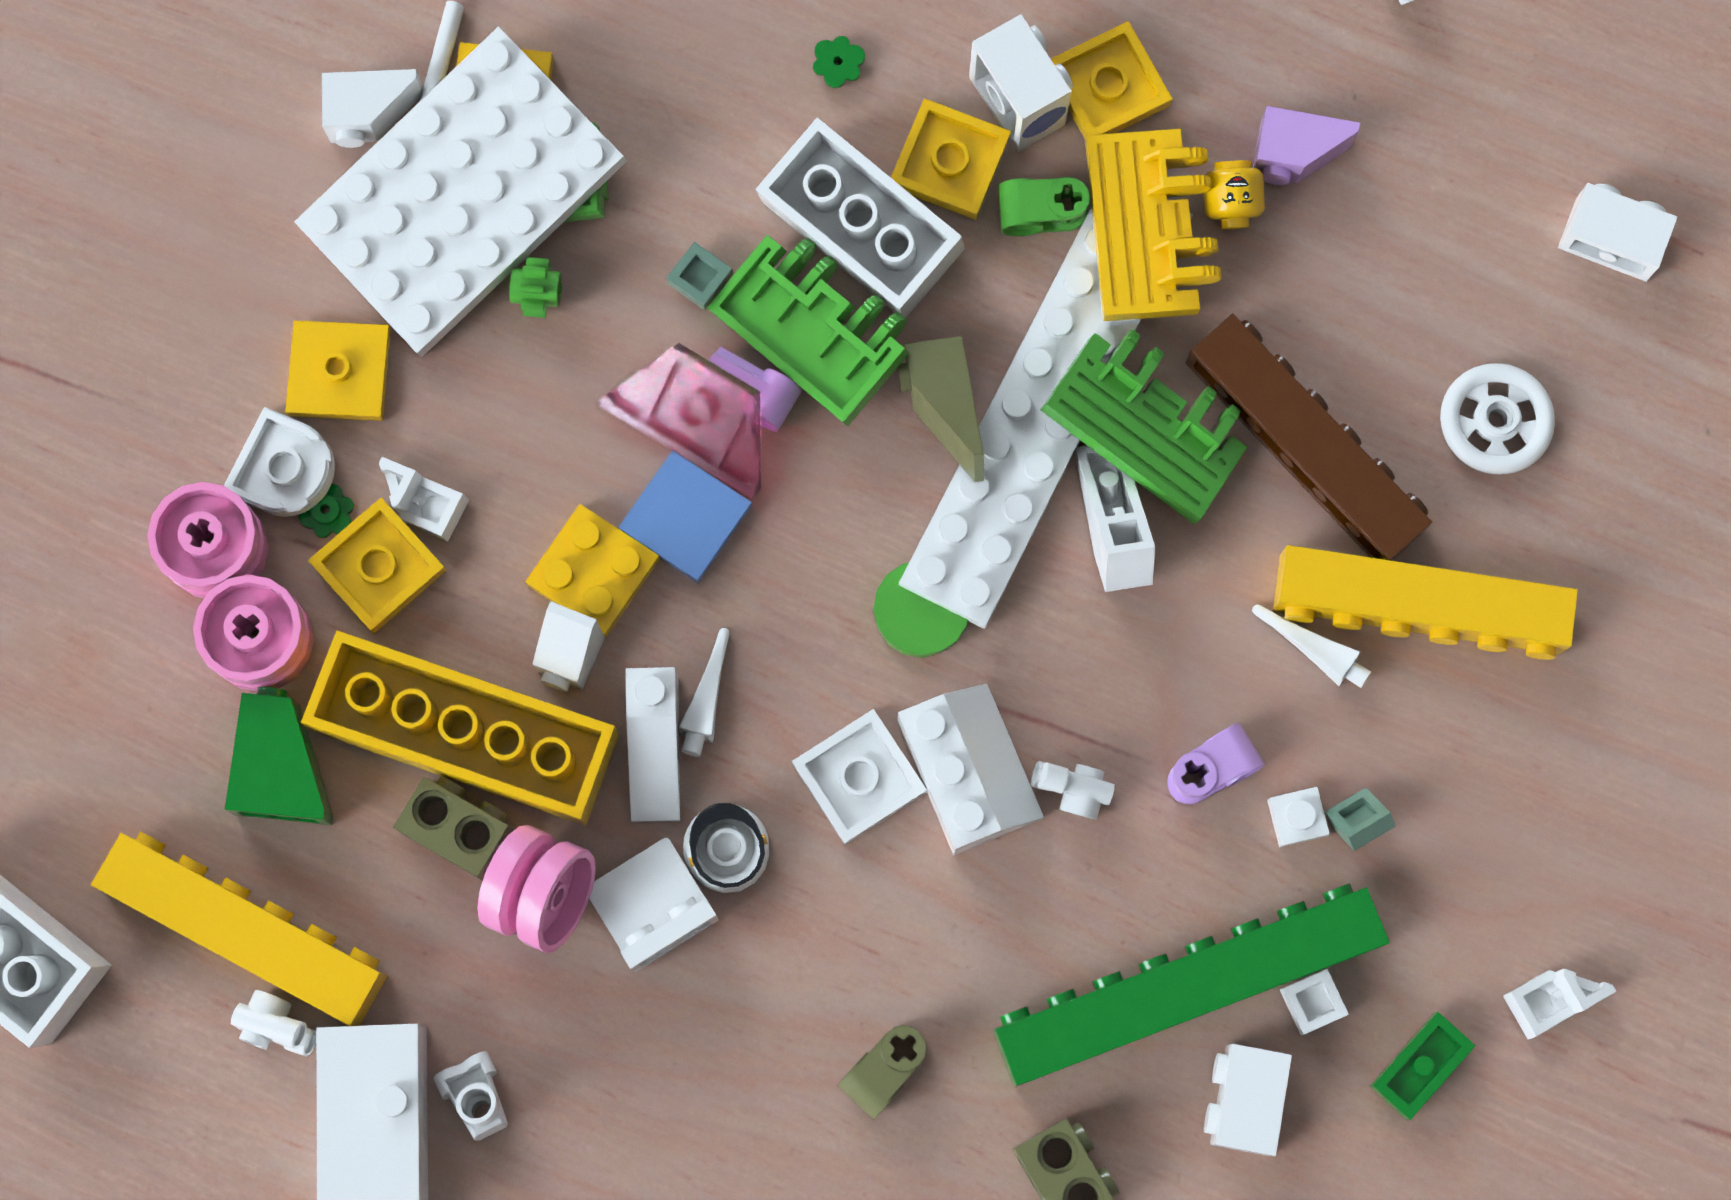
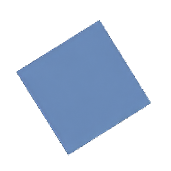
(685, 516)

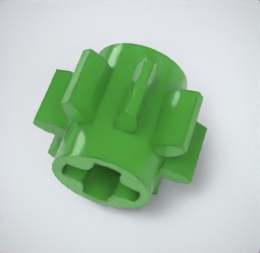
(536, 287)

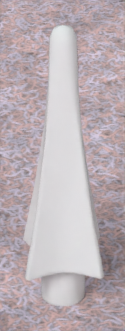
(1331, 657)
(700, 716)

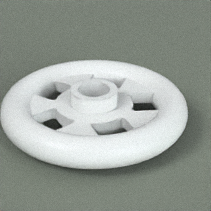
(1521, 388)

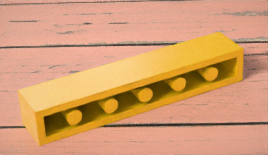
(1425, 601)
(239, 929)

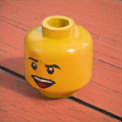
(1235, 194)

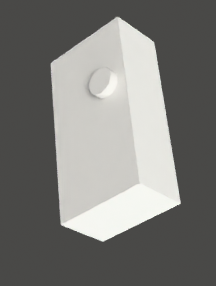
(860, 218)
(42, 970)
(372, 1112)

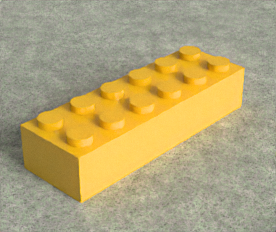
(461, 727)

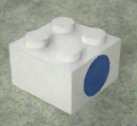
(1020, 81)

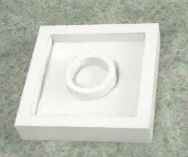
(859, 776)

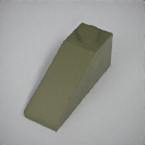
(944, 399)

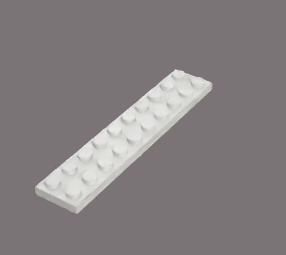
(988, 523)

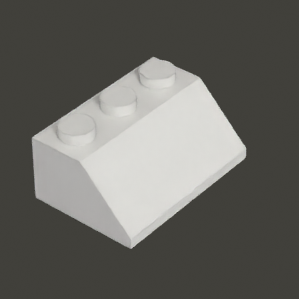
(969, 767)

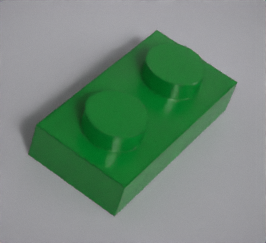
(1422, 1066)

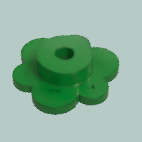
(838, 51)
(335, 519)

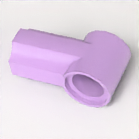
(776, 390)

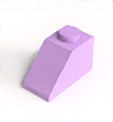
(1299, 143)

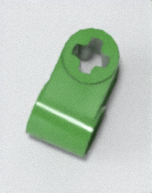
(1037, 205)

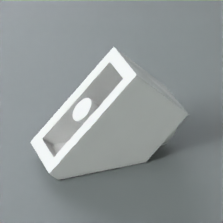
(366, 103)
(567, 647)

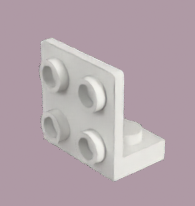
(651, 904)

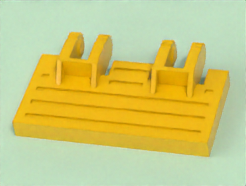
(1140, 229)

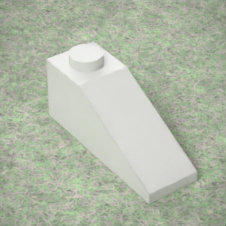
(1115, 522)
(653, 744)

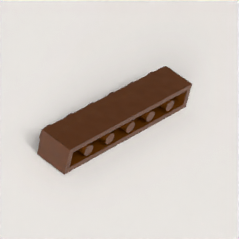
(1308, 440)

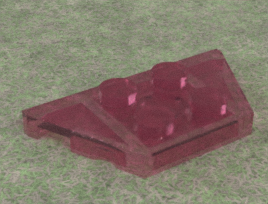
(697, 414)

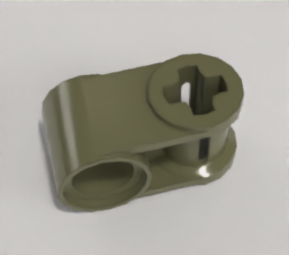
(878, 1076)

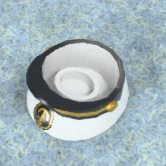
(726, 848)

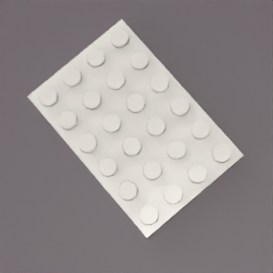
(460, 191)

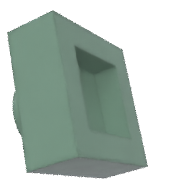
(699, 276)
(1360, 819)

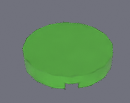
(912, 622)

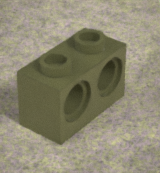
(449, 836)
(1056, 1183)

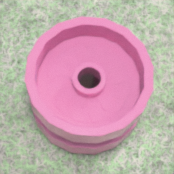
(193, 516)
(231, 615)
(536, 888)

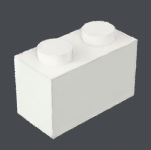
(1618, 231)
(1248, 1099)

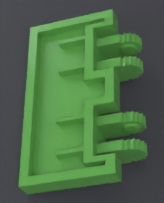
(804, 329)
(1142, 429)

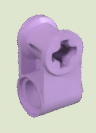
(1219, 761)

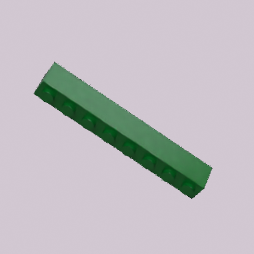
(1189, 986)

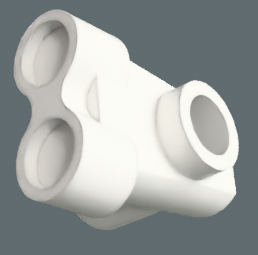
(1081, 789)
(267, 1021)
(469, 1087)

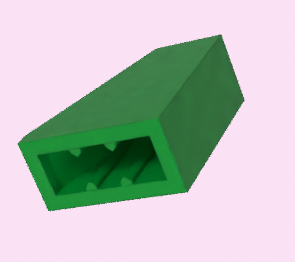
(275, 763)

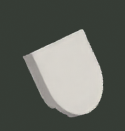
(282, 466)

